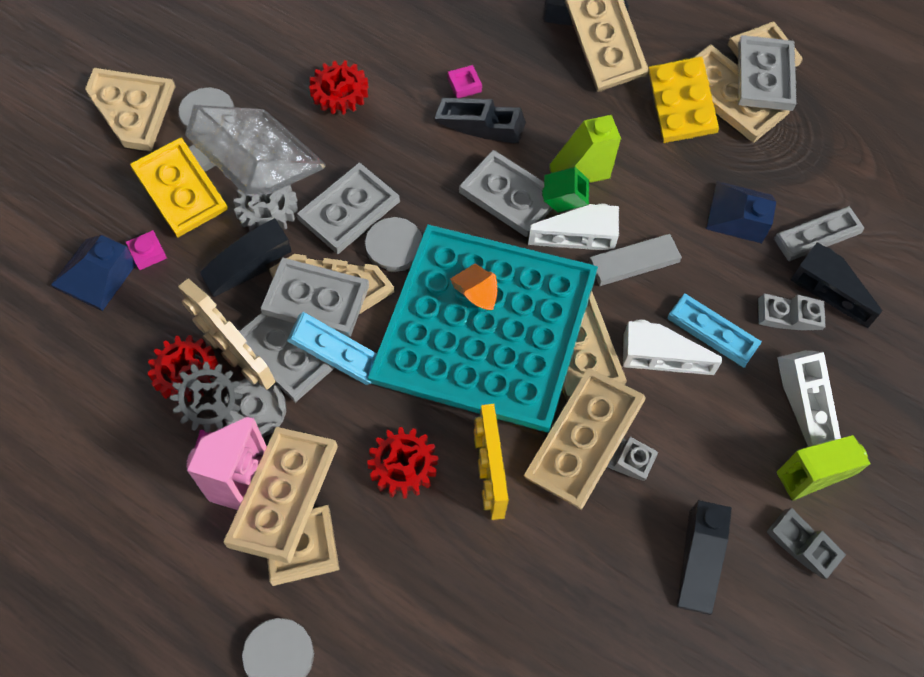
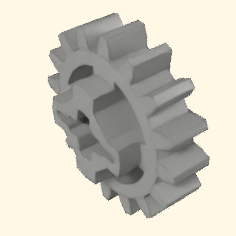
(266, 207)

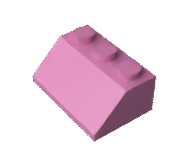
(227, 462)

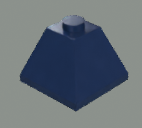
(741, 212)
(95, 271)

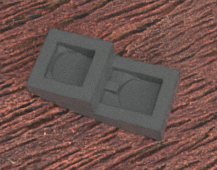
(809, 547)

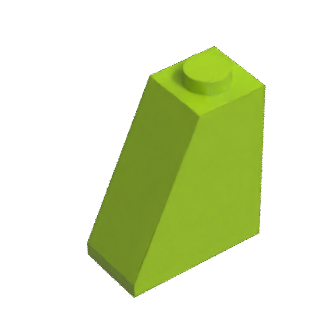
(590, 149)
(822, 466)

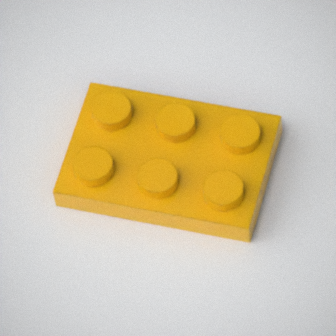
(683, 99)
(179, 187)
(491, 462)

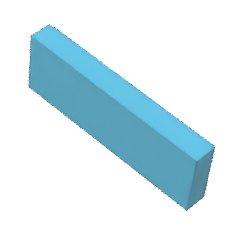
(714, 330)
(332, 347)

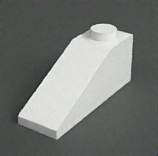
(583, 228)
(659, 348)
(810, 395)

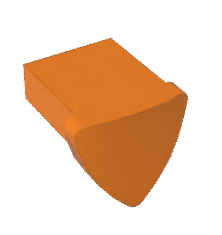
(477, 286)

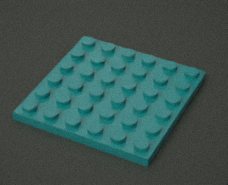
(475, 356)

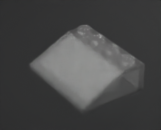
(251, 148)

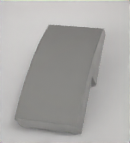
(792, 314)
(633, 459)

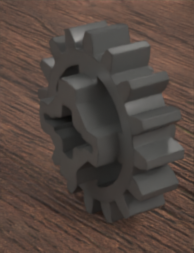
(195, 386)

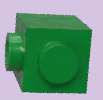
(566, 190)

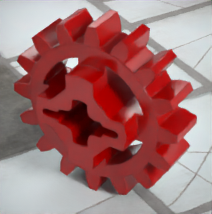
(339, 87)
(178, 359)
(392, 469)

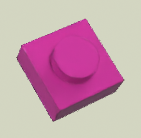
(464, 81)
(146, 250)

